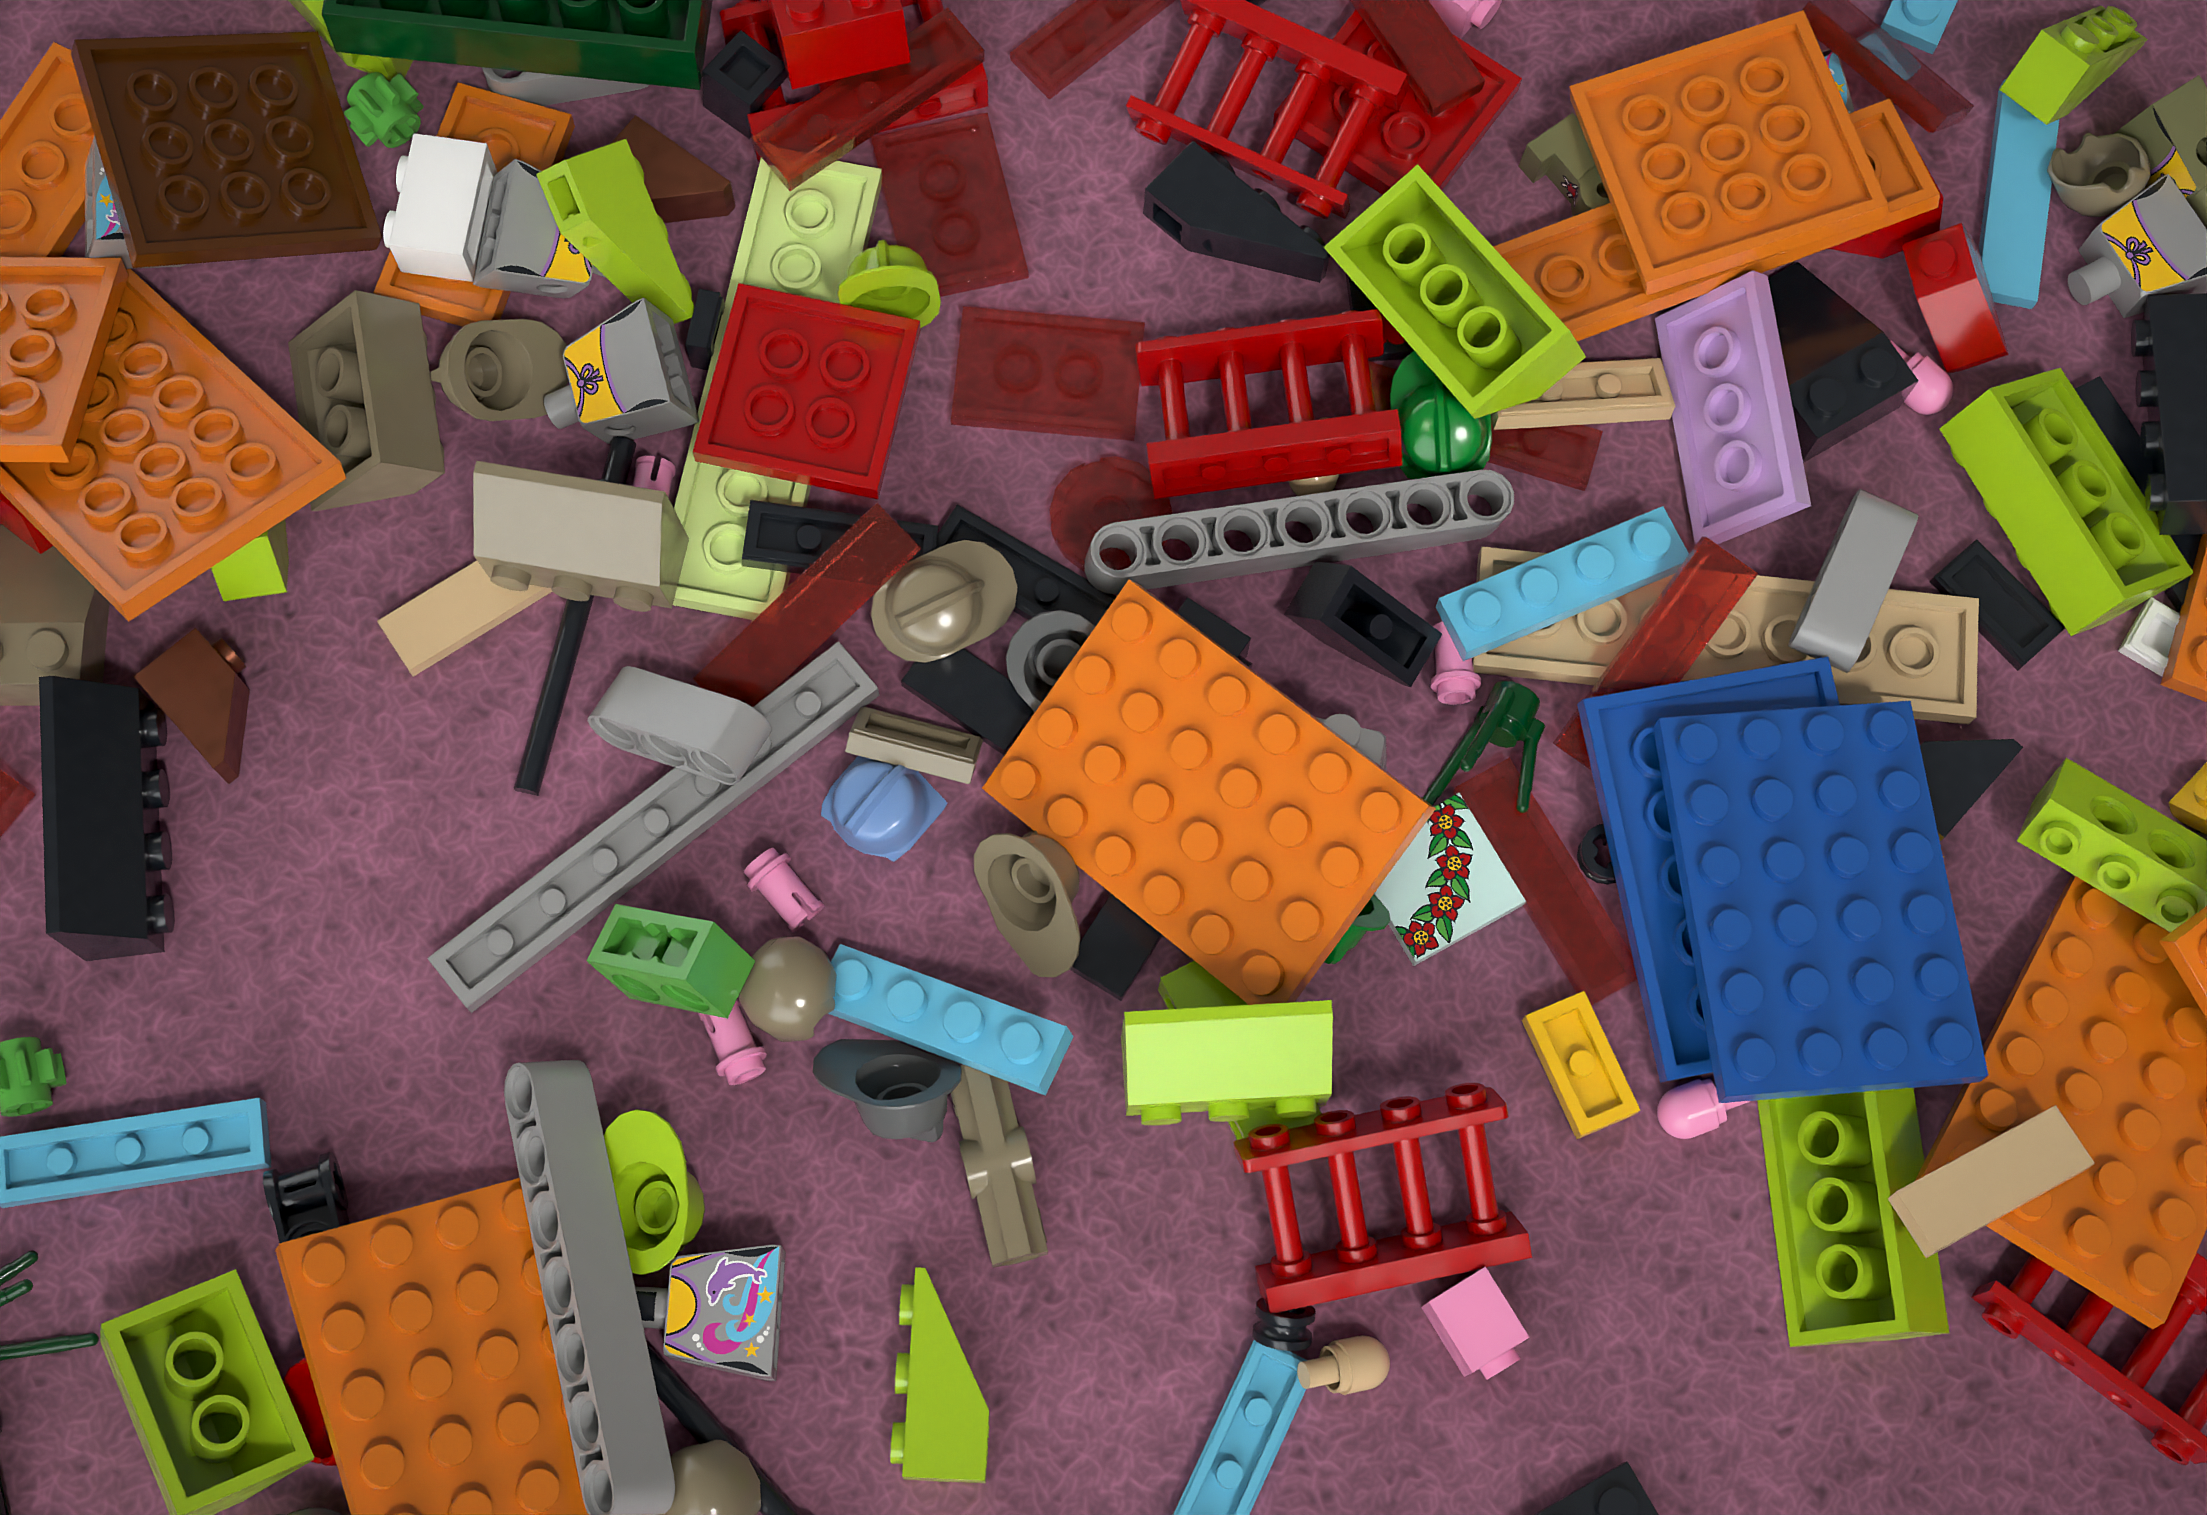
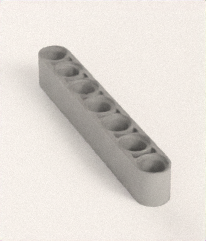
(1321, 512)
(588, 1290)

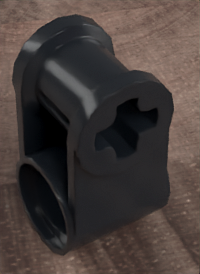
(307, 1199)

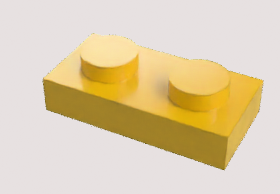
(1580, 1065)

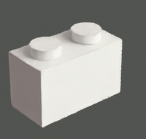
(440, 207)

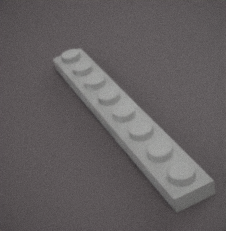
(644, 836)

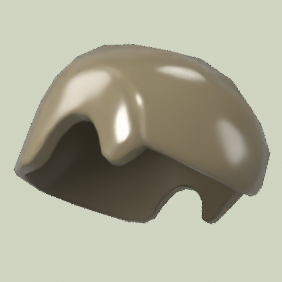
(2100, 173)
(789, 988)
(714, 1481)

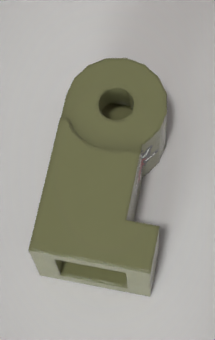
(1568, 163)

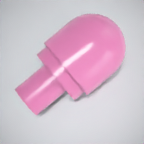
(1934, 385)
(1692, 1109)

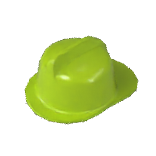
(891, 282)
(654, 1191)

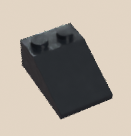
(1835, 362)

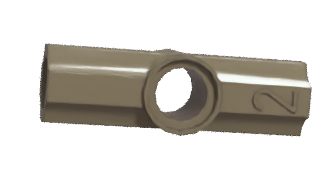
(998, 1168)

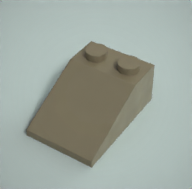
(48, 621)

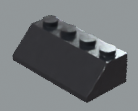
(103, 819)

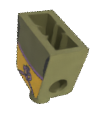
(2176, 141)

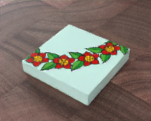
(1446, 884)

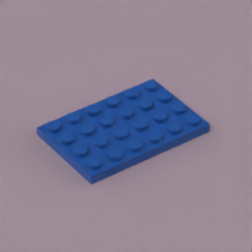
(1640, 839)
(1817, 902)

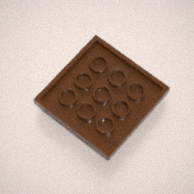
(225, 147)

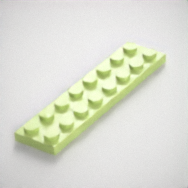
(794, 246)

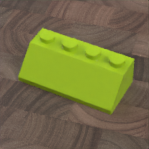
(1454, 298)
(2064, 500)
(1840, 1244)

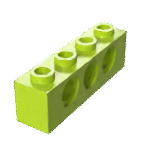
(2118, 845)

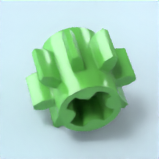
(383, 109)
(28, 1076)

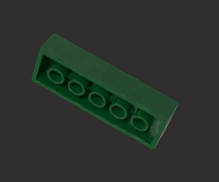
(573, 38)

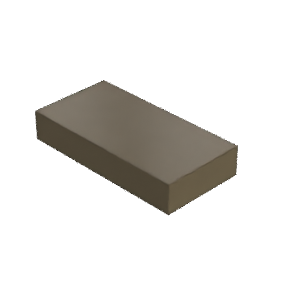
(914, 745)

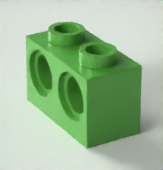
(671, 960)

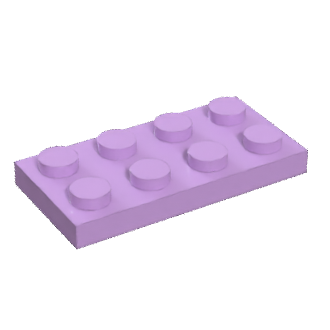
(1732, 410)

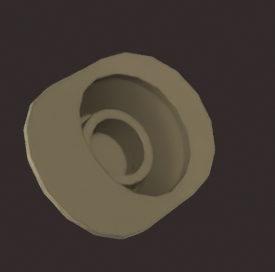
(502, 368)
(944, 601)
(1030, 898)

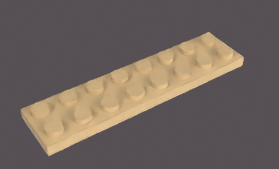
(1916, 651)

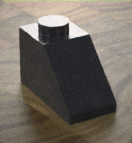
(1363, 622)
(1961, 773)

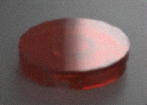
(1086, 487)

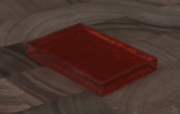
(1886, 64)
(952, 202)
(1047, 373)

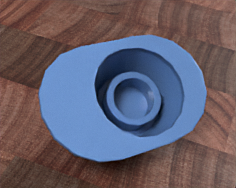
(881, 807)

